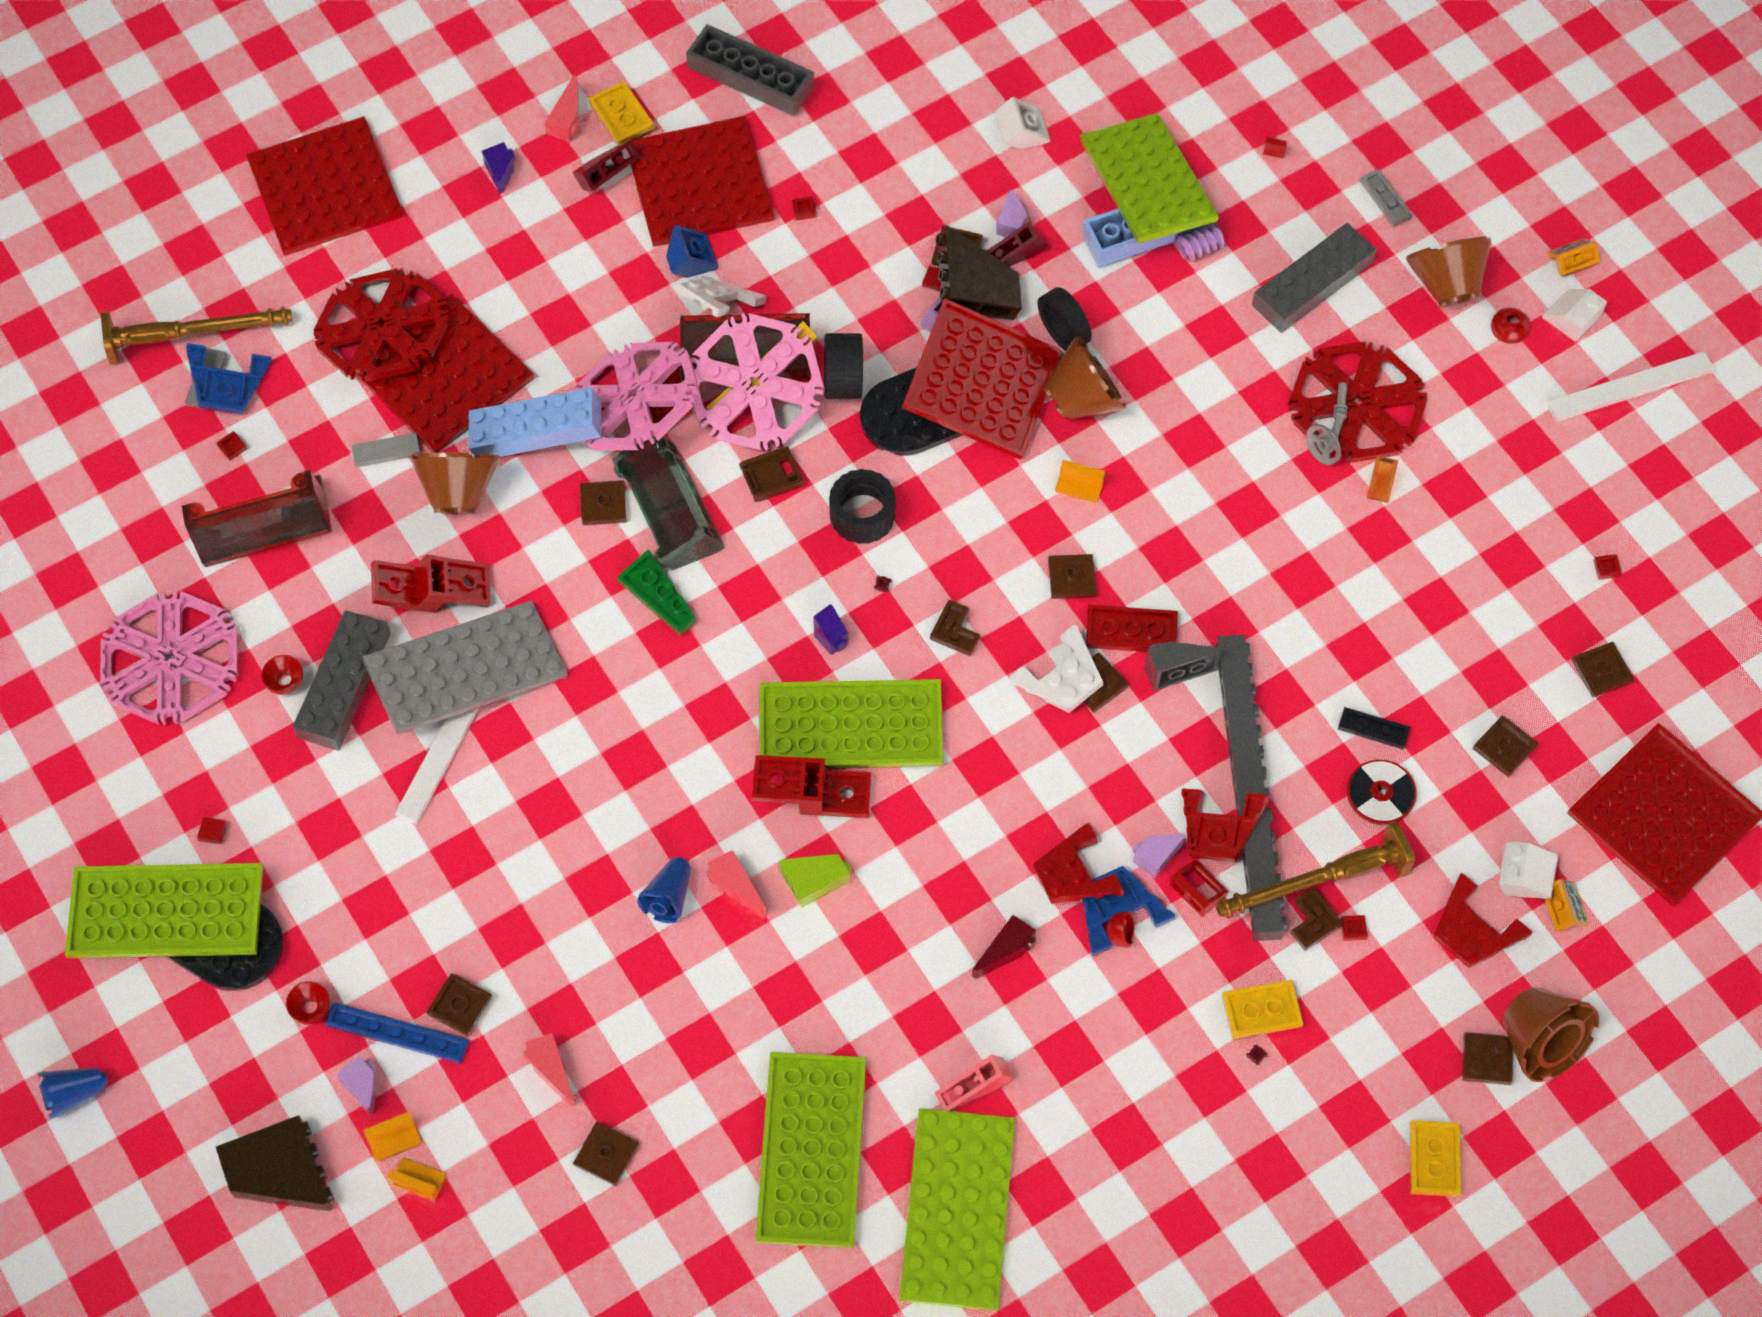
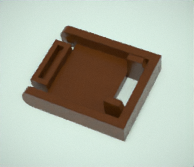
(766, 476)

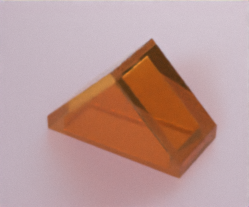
(1382, 479)

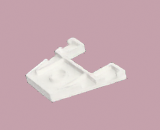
(715, 293)
(1069, 681)

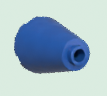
(666, 891)
(70, 1088)

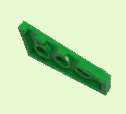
(653, 588)

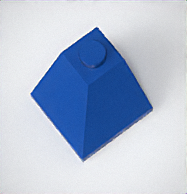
(690, 253)

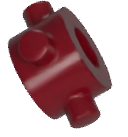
(882, 584)
(1256, 1055)

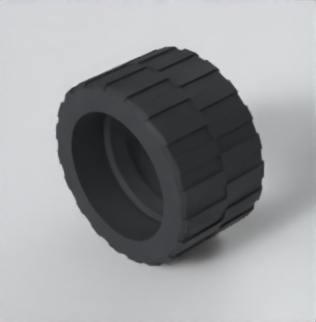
(843, 365)
(862, 483)

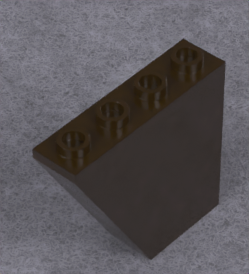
(976, 277)
(276, 1166)

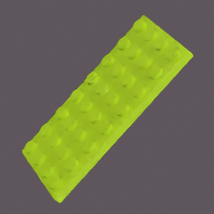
(1148, 178)
(853, 722)
(164, 910)
(811, 1150)
(957, 1210)

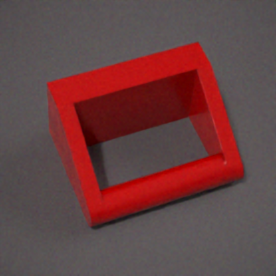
(1191, 894)

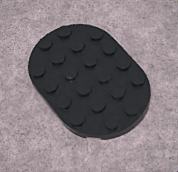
(895, 428)
(240, 971)

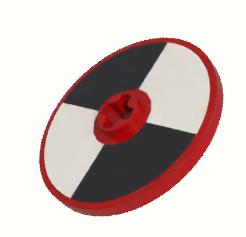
(1381, 808)

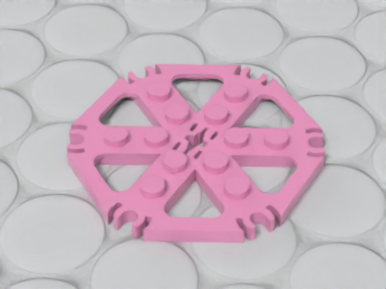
(770, 383)
(647, 391)
(168, 641)

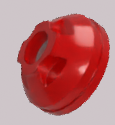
(1507, 331)
(278, 667)
(303, 993)

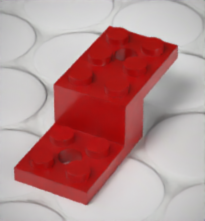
(430, 583)
(811, 786)

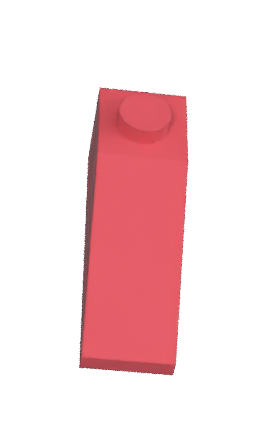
(564, 118)
(734, 882)
(548, 1065)
(975, 1083)

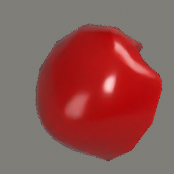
(1121, 929)

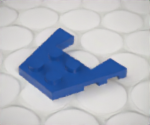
(224, 388)
(1102, 909)

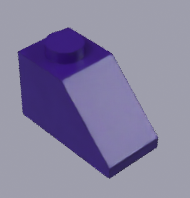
(499, 164)
(830, 630)

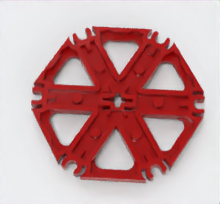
(393, 333)
(1373, 399)

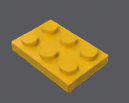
(621, 113)
(1262, 1009)
(1435, 1158)

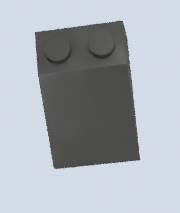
(1178, 662)

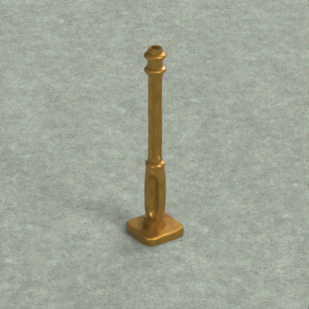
(161, 331)
(1394, 850)

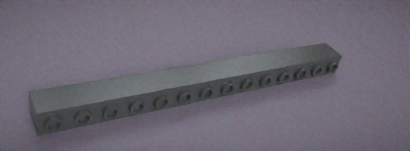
(1249, 777)

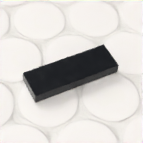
(1374, 728)

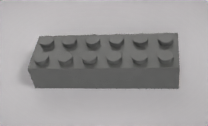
(750, 69)
(1314, 277)
(340, 681)

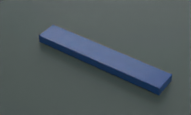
(397, 1033)

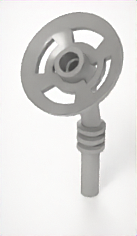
(1328, 439)

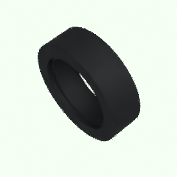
(1063, 317)

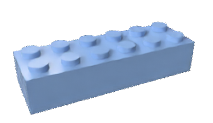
(1112, 240)
(535, 423)

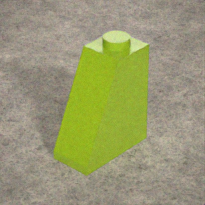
(814, 876)

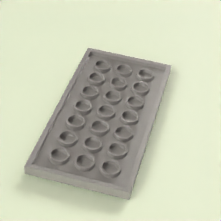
(464, 667)

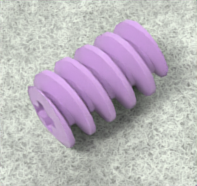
(1199, 240)

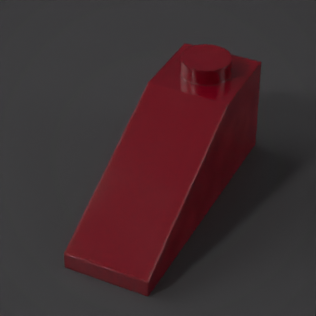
(606, 165)
(1019, 245)
(1007, 946)

